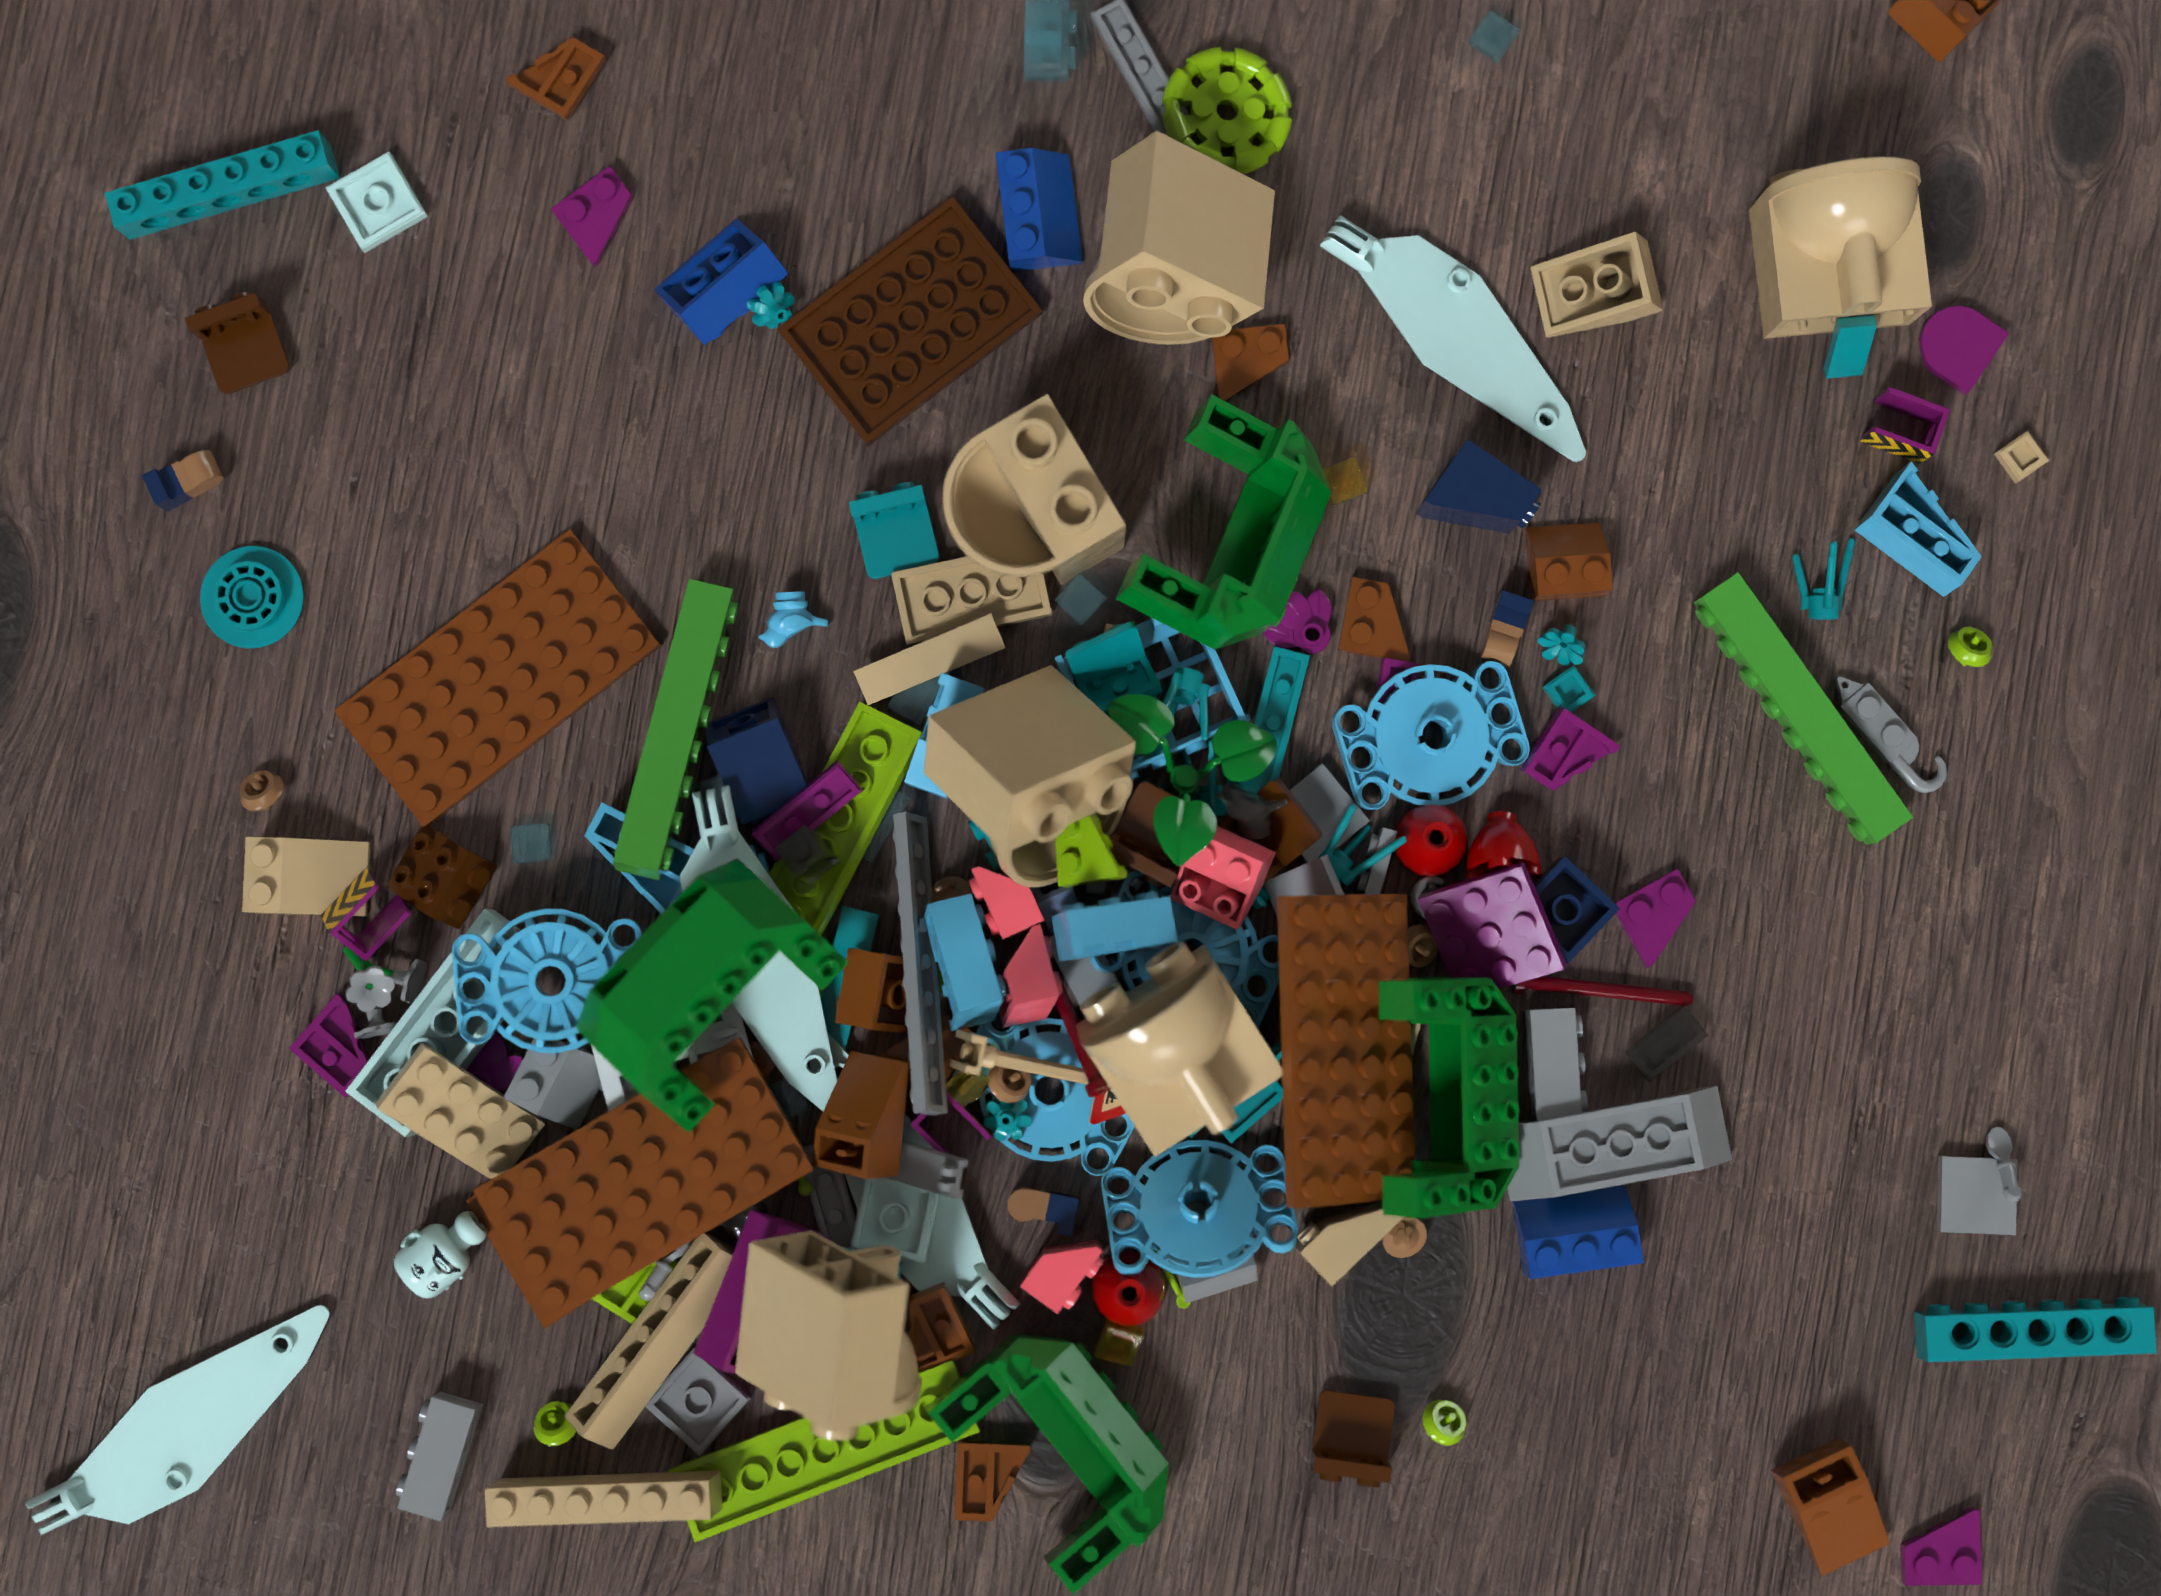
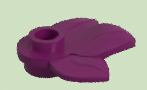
(1298, 618)
(495, 1064)

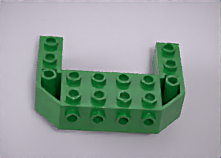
(1262, 541)
(1470, 1095)
(1085, 1427)

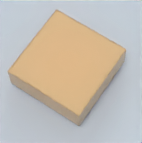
(2021, 457)

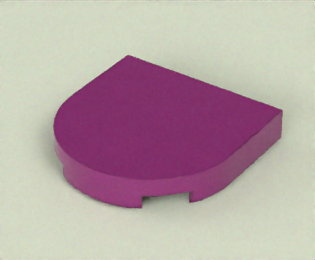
(1959, 345)

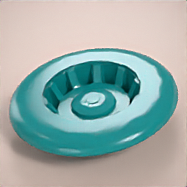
(251, 597)

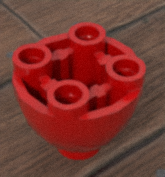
(1501, 845)
(1418, 852)
(1109, 1284)

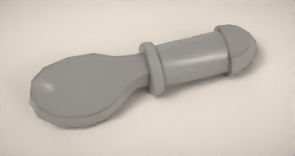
(2000, 1147)
(660, 1272)

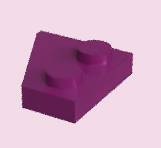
(594, 213)
(1565, 749)
(1654, 914)
(330, 1045)
(1945, 1553)

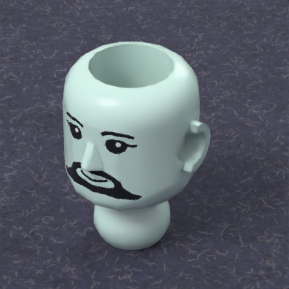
(438, 1254)

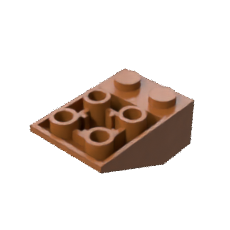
(1940, 23)
(864, 1118)
(1832, 1505)

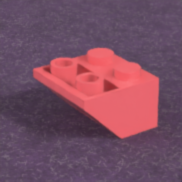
(1223, 878)
(1010, 904)
(1030, 981)
(1059, 1270)

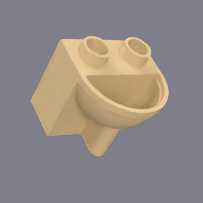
(1179, 246)
(1840, 246)
(1029, 499)
(1029, 766)
(1177, 1047)
(827, 1332)

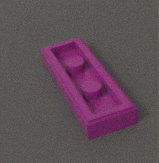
(808, 807)

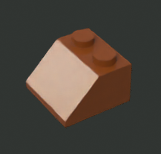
(1568, 562)
(873, 992)

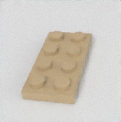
(959, 591)
(459, 1113)

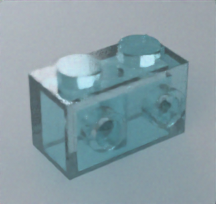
(1047, 40)

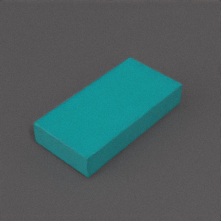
(1850, 346)

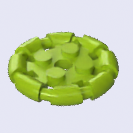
(1232, 90)

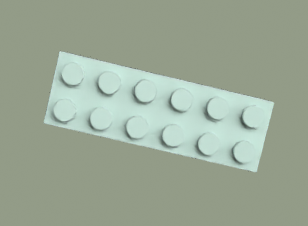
(432, 1021)

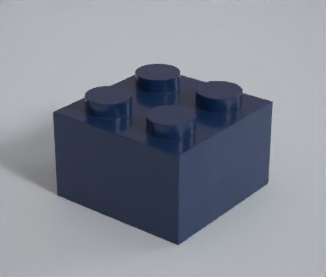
(1573, 906)

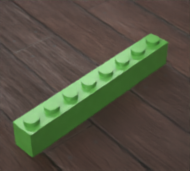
(1802, 710)
(674, 730)

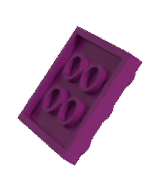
(1493, 928)

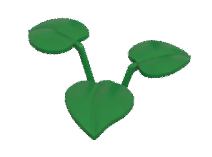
(1182, 824)

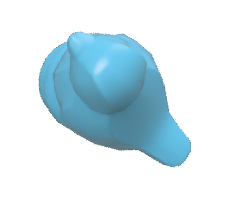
(789, 618)

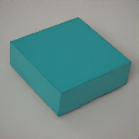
(1569, 690)

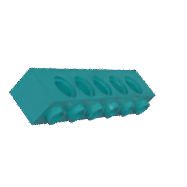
(222, 185)
(2132, 1333)

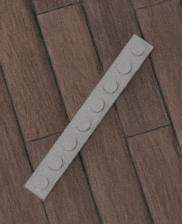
(920, 969)

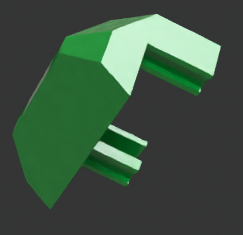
(687, 974)

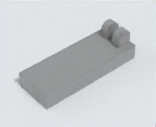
(931, 1170)

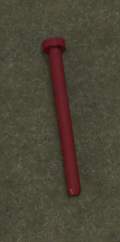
(1606, 990)
(1097, 1084)

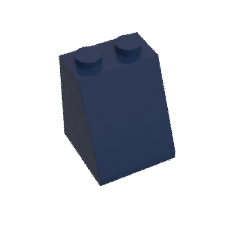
(1481, 493)
(755, 760)

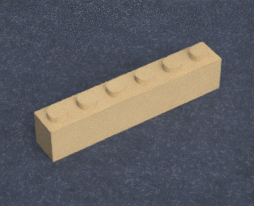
(652, 1344)
(603, 1498)

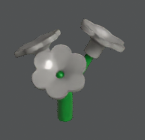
(372, 989)

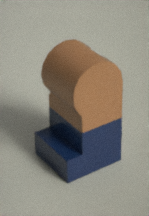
(183, 480)
(1505, 627)
(1046, 1205)

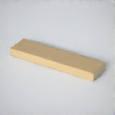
(929, 659)

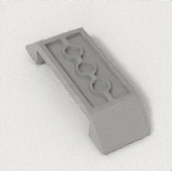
(1620, 1145)

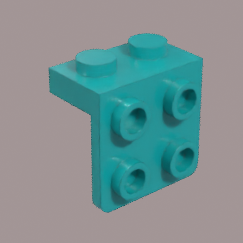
(894, 530)
(1112, 666)

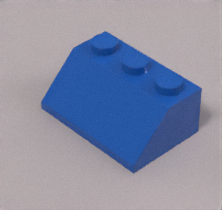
(1038, 209)
(720, 280)
(1577, 1232)

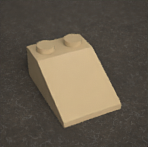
(1597, 286)
(300, 874)
(1343, 1239)

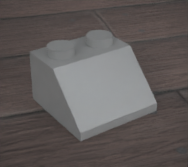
(556, 1084)

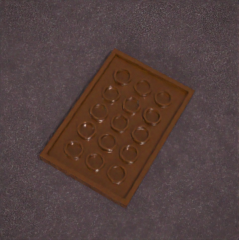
(910, 321)

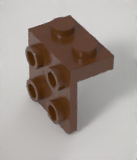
(240, 341)
(1290, 829)
(1136, 839)
(440, 877)
(1353, 1438)

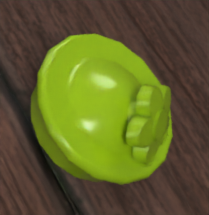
(1970, 647)
(1444, 1422)
(551, 1424)

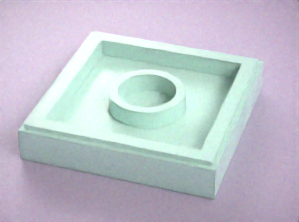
(376, 202)
(895, 1217)

